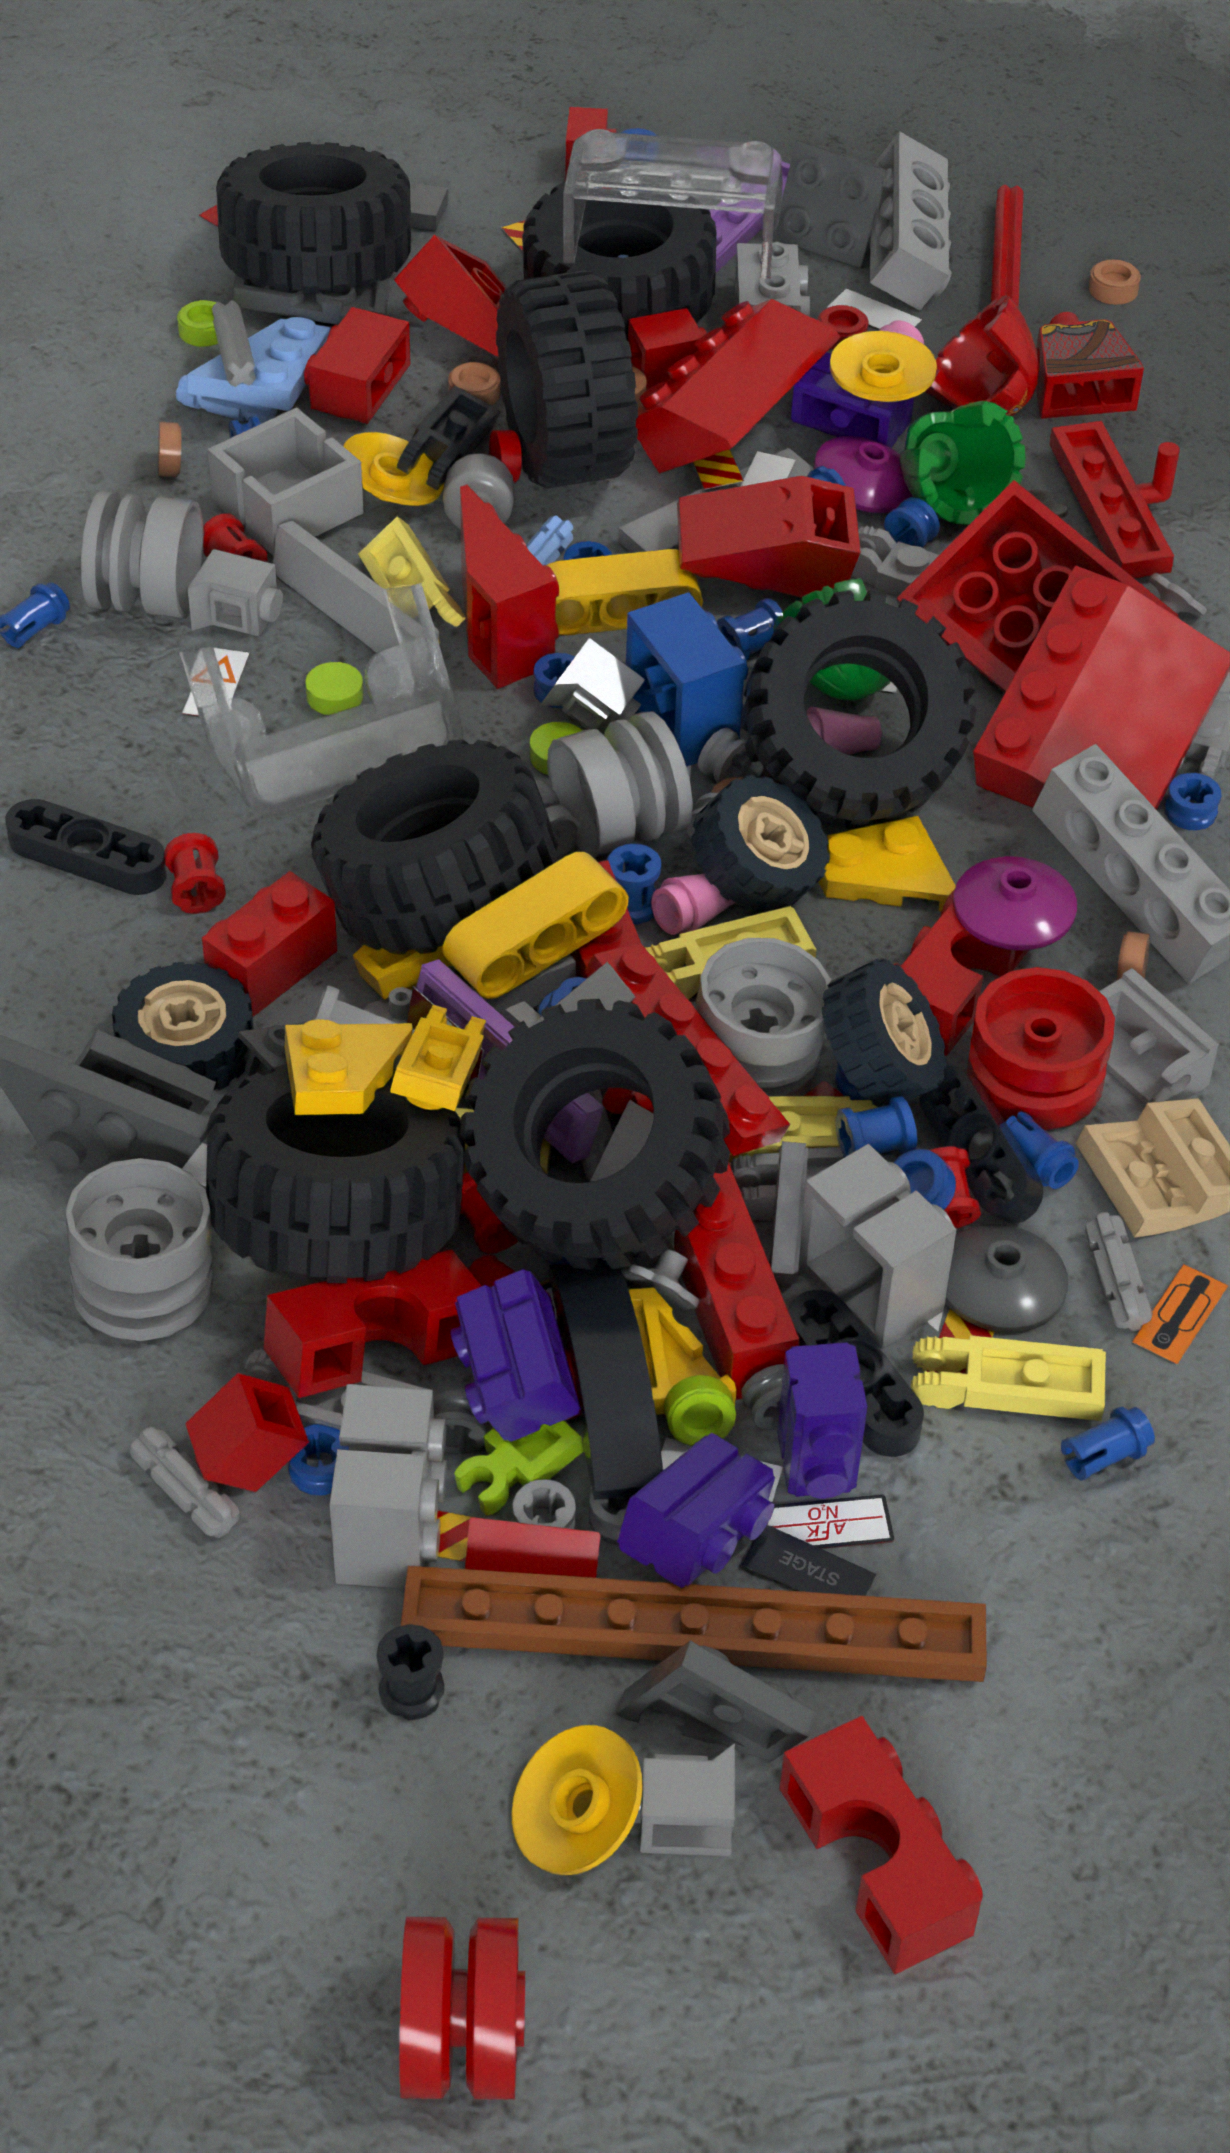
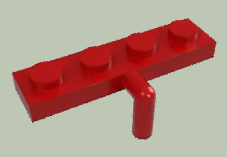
(1114, 500)
(750, 1112)

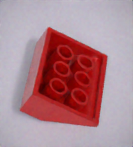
(1004, 579)
(1106, 675)

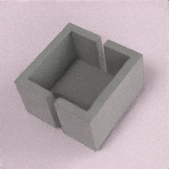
(285, 475)
(869, 1224)
(387, 1485)

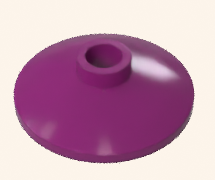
(867, 468)
(1015, 903)

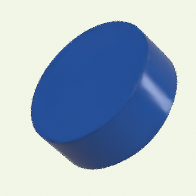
(928, 1176)

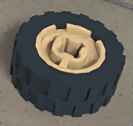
(760, 844)
(187, 1018)
(883, 1033)

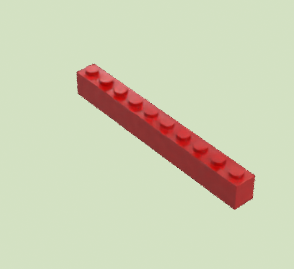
(726, 1262)

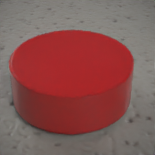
(846, 321)
(507, 448)

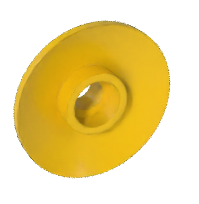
(883, 366)
(381, 478)
(576, 1800)

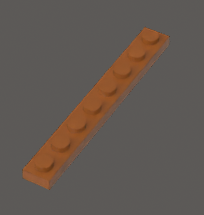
(659, 1618)

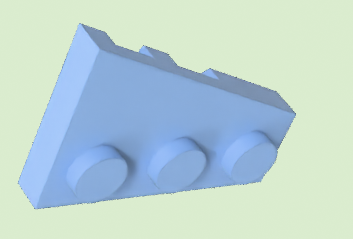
(279, 367)

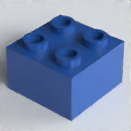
(688, 671)

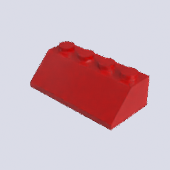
(729, 382)

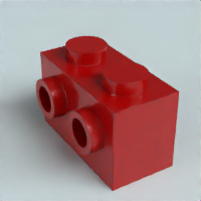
(358, 365)
(274, 939)

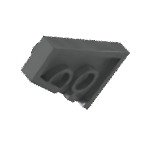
(320, 307)

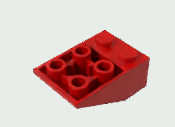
(772, 534)
(504, 596)

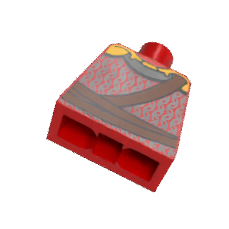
(1085, 368)

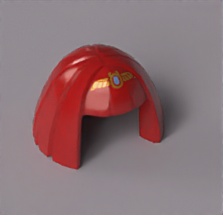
(989, 361)

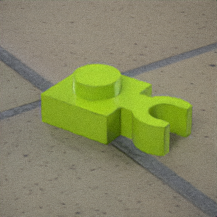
(522, 1461)

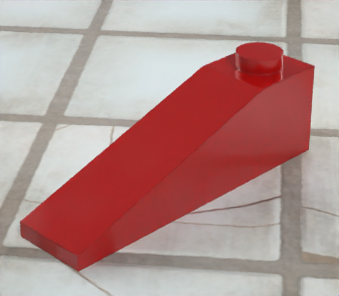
(453, 291)

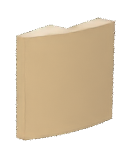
(1163, 1167)

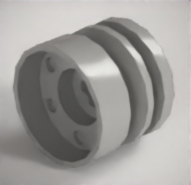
(136, 553)
(622, 782)
(767, 1010)
(139, 1249)

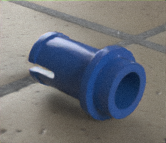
(44, 606)
(1051, 1159)
(1120, 1436)

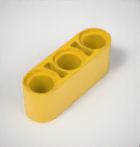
(602, 589)
(535, 925)

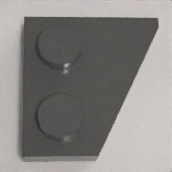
(146, 1072)
(720, 1703)

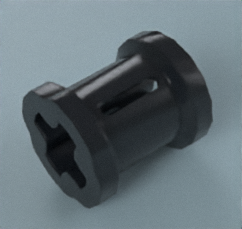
(411, 1673)

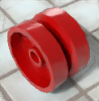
(1042, 1045)
(460, 2008)

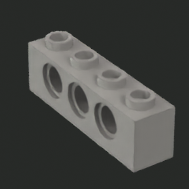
(911, 223)
(1138, 861)

